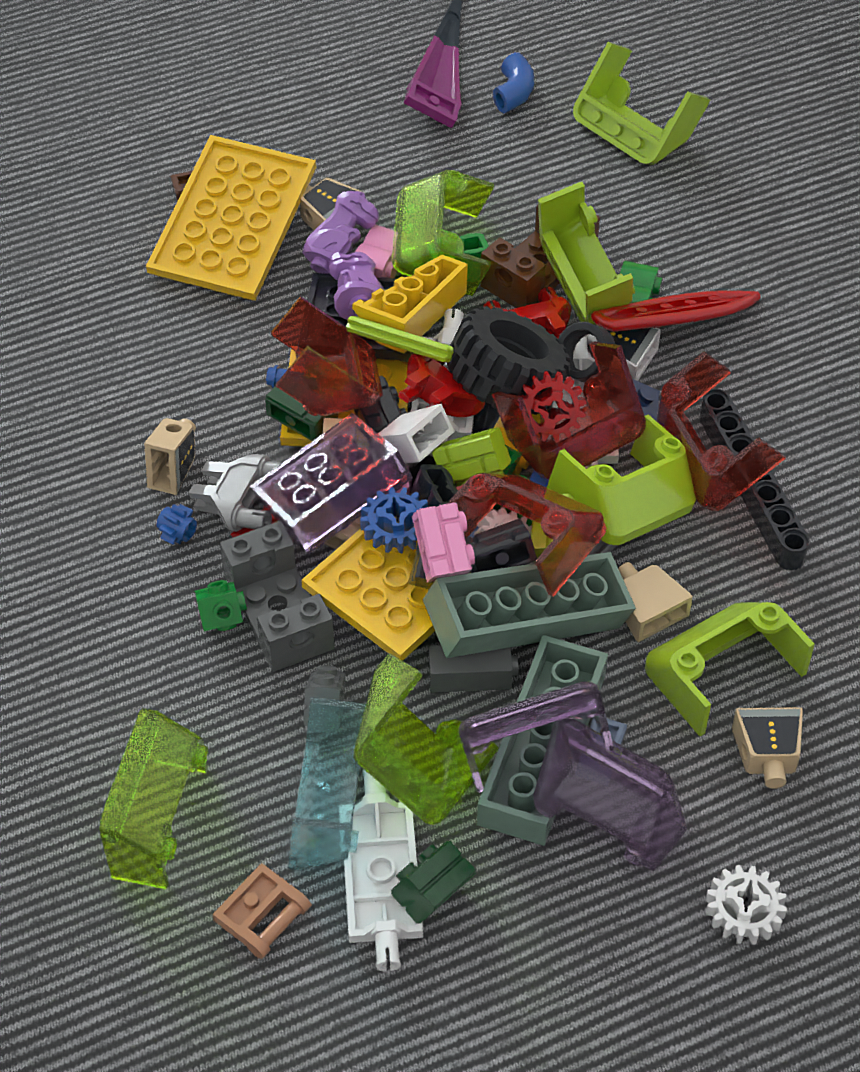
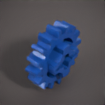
(379, 522)

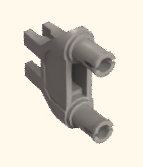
(230, 492)

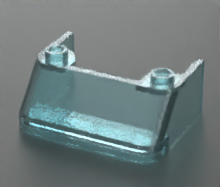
(327, 786)

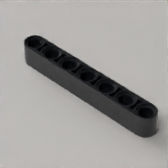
(765, 497)

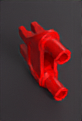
(551, 312)
(436, 385)

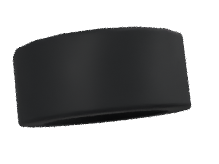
(572, 336)

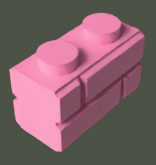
(443, 541)

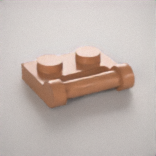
(253, 902)

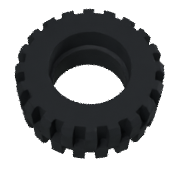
(502, 353)

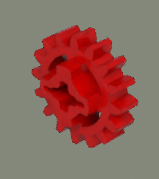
(564, 410)

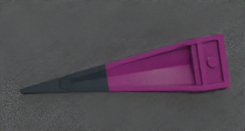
(436, 82)

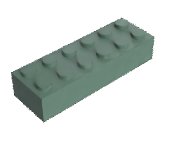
(514, 608)
(509, 789)

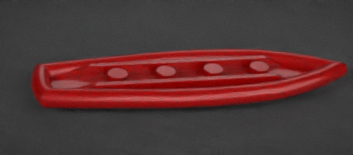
(674, 309)

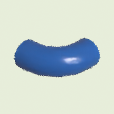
(519, 83)

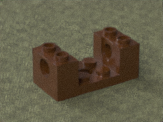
(520, 272)

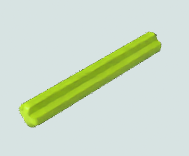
(400, 339)

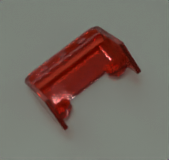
(332, 366)
(611, 418)
(715, 472)
(566, 521)

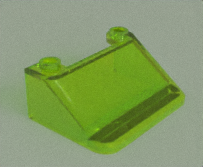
(405, 755)

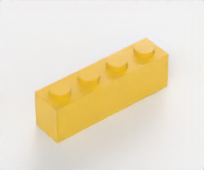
(417, 300)

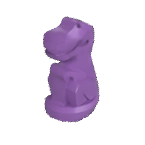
(338, 230)
(355, 280)

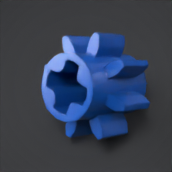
(176, 524)

